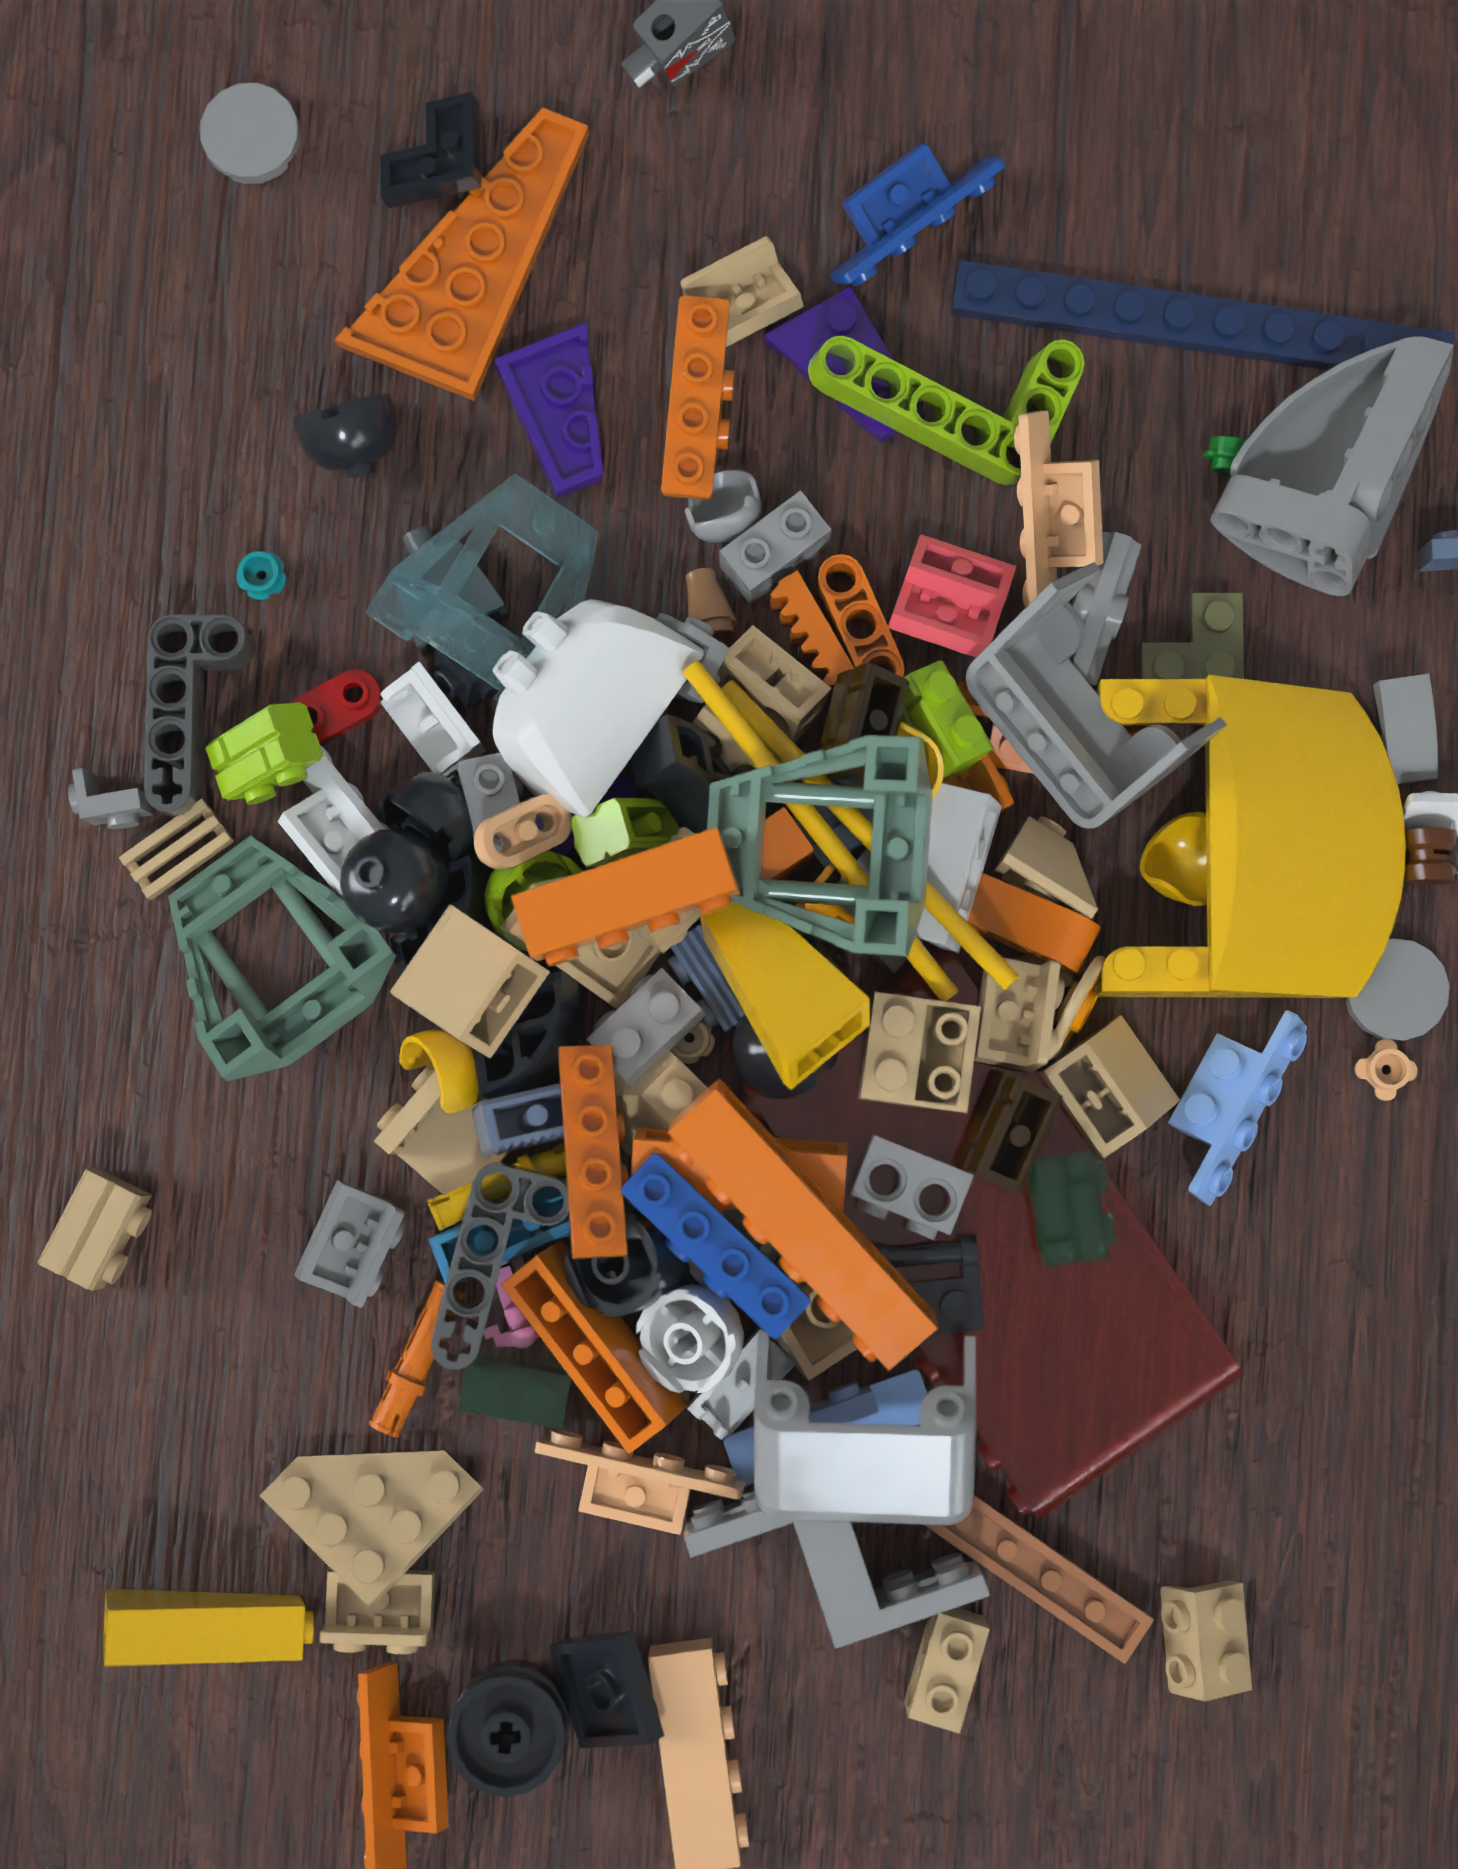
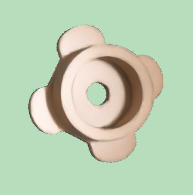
(1400, 1066)

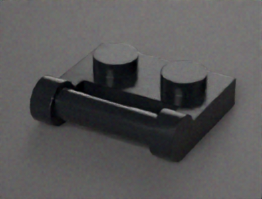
(953, 1298)

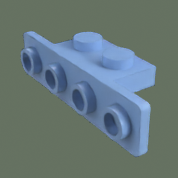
(1229, 1098)
(883, 1403)

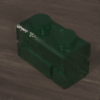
(1069, 1208)
(516, 1391)

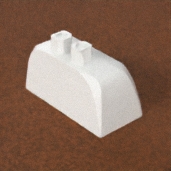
(585, 698)

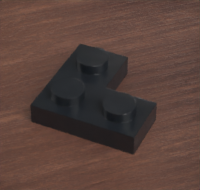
(446, 162)

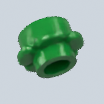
(1222, 453)

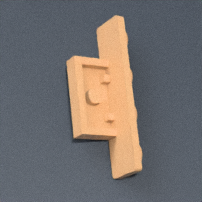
(1058, 507)
(635, 1487)

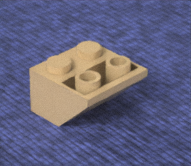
(469, 981)
(919, 1052)
(1109, 1087)

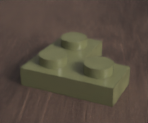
(1213, 644)

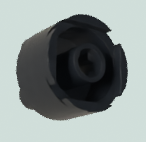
(631, 1281)

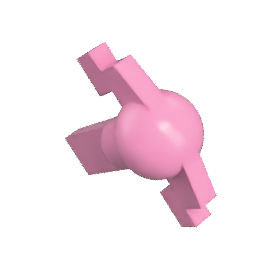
(521, 1332)

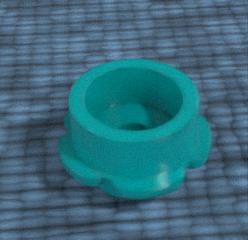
(255, 563)

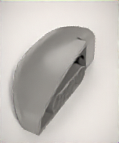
(1332, 464)

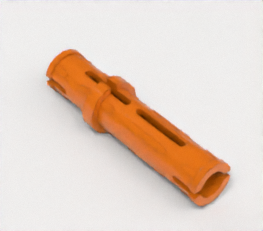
(411, 1369)

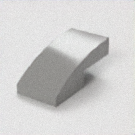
(1408, 727)

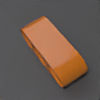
(855, 604)
(1032, 924)

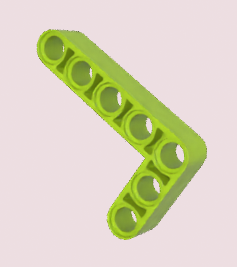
(950, 409)

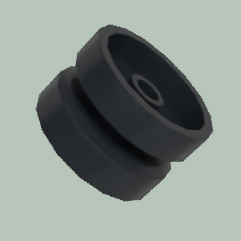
(501, 1759)

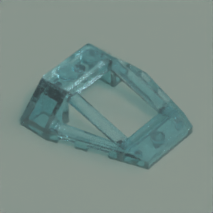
(454, 626)

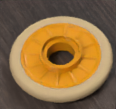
(1078, 1004)

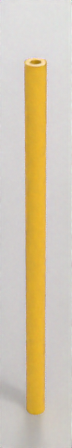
(808, 816)
(863, 829)

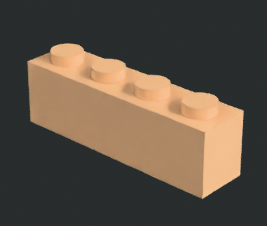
(695, 1755)

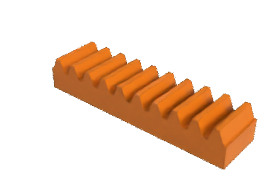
(809, 628)

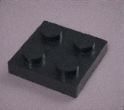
(607, 1690)

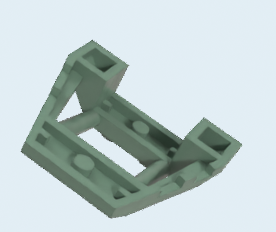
(902, 805)
(252, 1036)

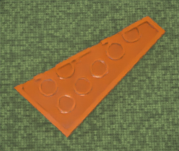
(465, 278)

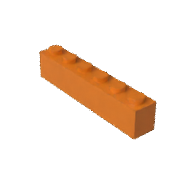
(802, 1225)

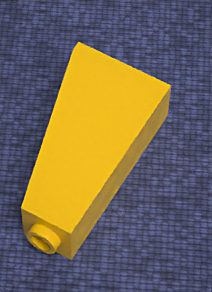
(786, 989)
(203, 1627)

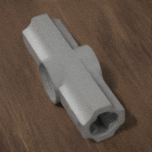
(1104, 603)

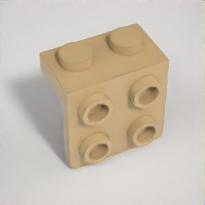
(431, 1141)

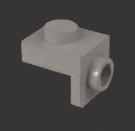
(116, 808)

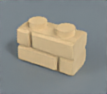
(96, 1230)

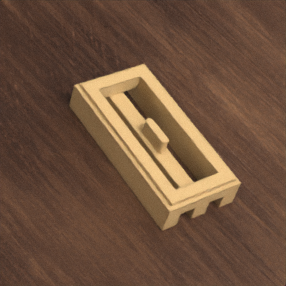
(162, 835)

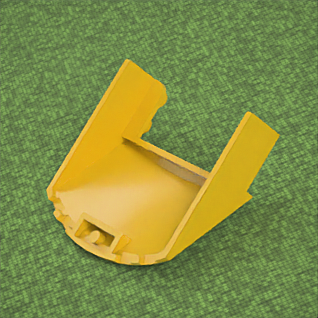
(1295, 842)

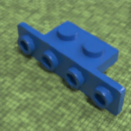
(904, 202)
(715, 1245)

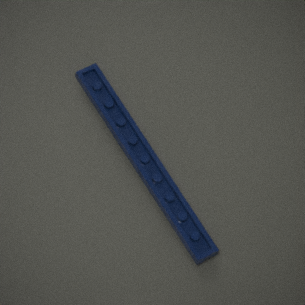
(1170, 317)

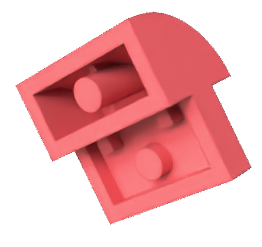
(952, 596)

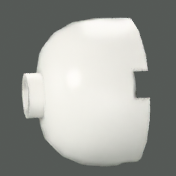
(690, 1339)

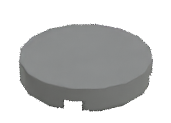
(250, 133)
(1402, 994)

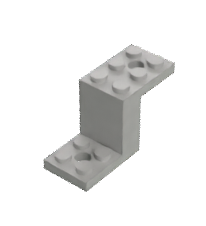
(839, 1571)

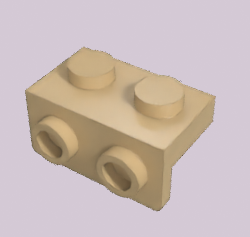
(752, 284)
(1019, 1022)
(397, 1620)
(1206, 1640)

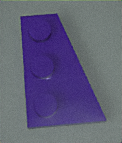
(806, 334)
(555, 404)

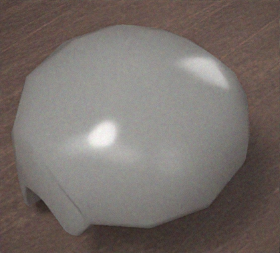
(730, 511)

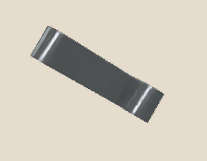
(188, 713)
(487, 1265)

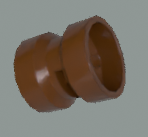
(1430, 856)

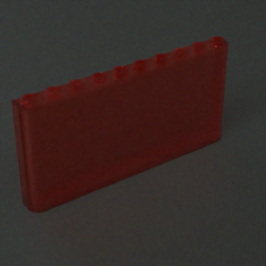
(1073, 1355)

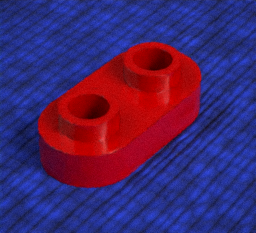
(334, 712)

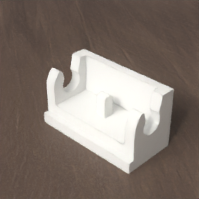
(430, 721)
(733, 1398)

